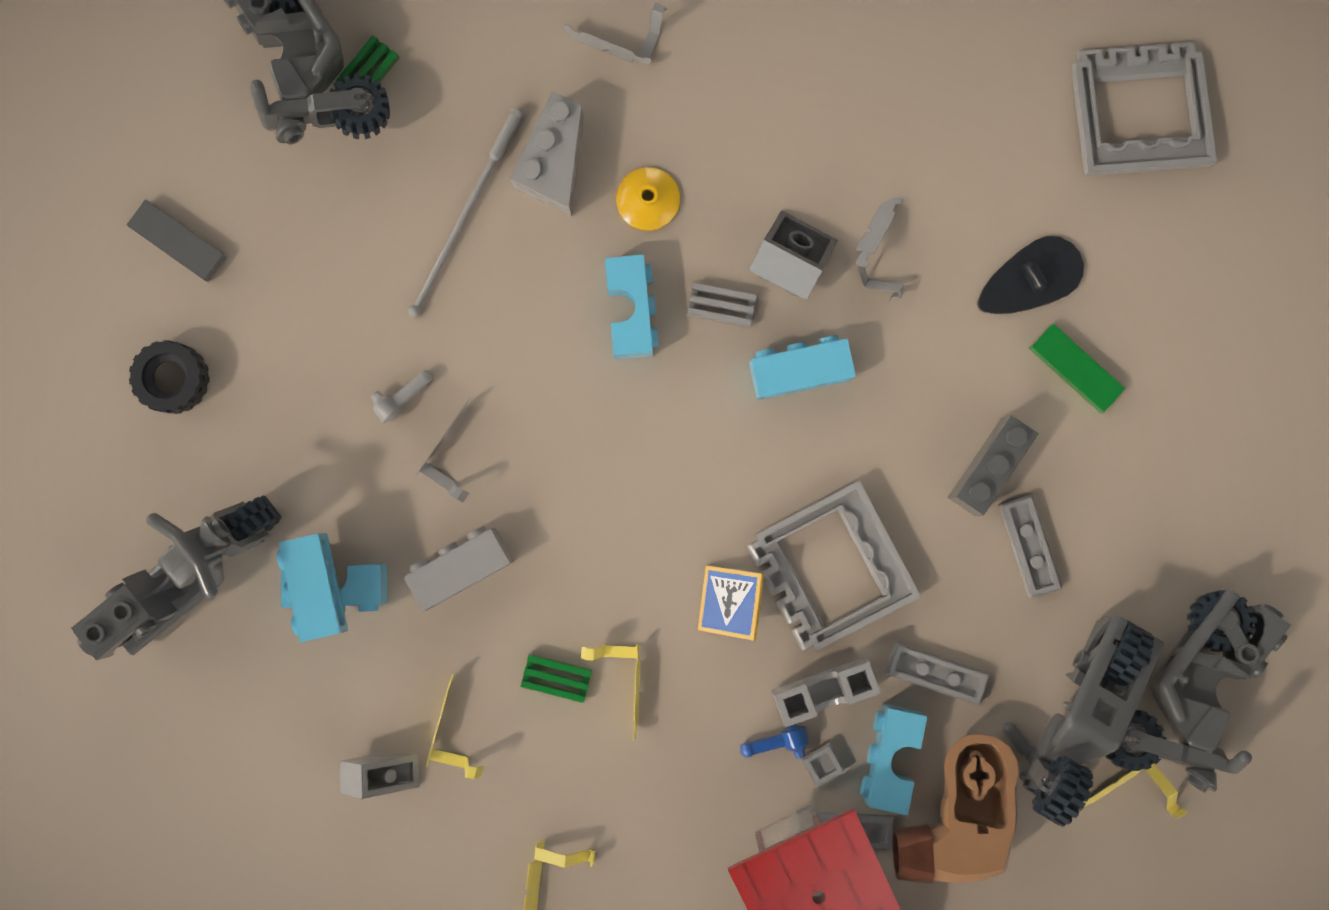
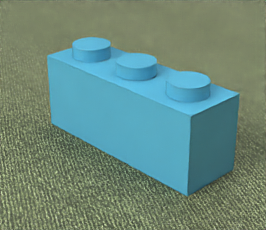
(801, 367)
(312, 587)

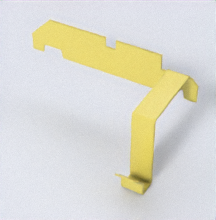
(620, 652)
(451, 758)
(1162, 782)
(535, 869)

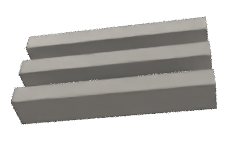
(723, 292)

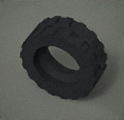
(150, 359)

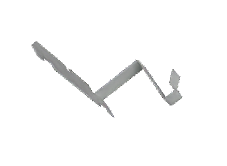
(623, 53)
(870, 243)
(442, 479)

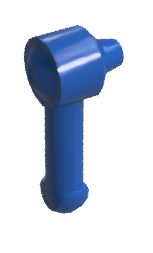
(792, 738)

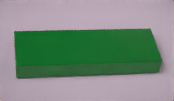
(1076, 368)

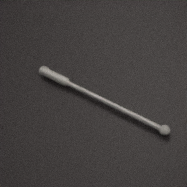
(496, 153)

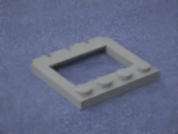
(1139, 155)
(874, 548)

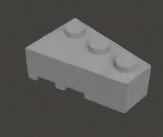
(551, 155)

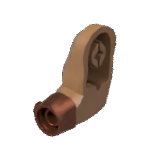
(974, 814)

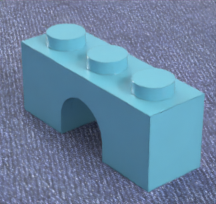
(629, 278)
(364, 587)
(895, 729)

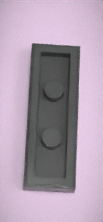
(176, 240)

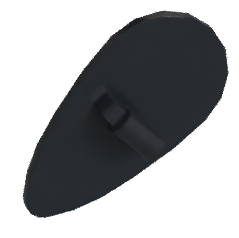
(1033, 277)

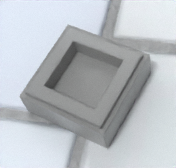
(822, 764)

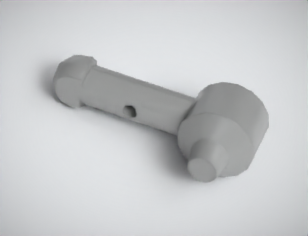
(388, 407)

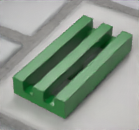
(364, 54)
(529, 671)

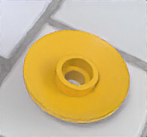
(648, 214)

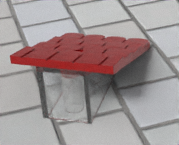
(813, 866)

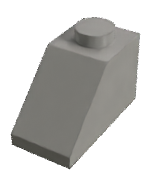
(378, 774)

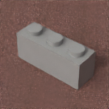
(457, 568)

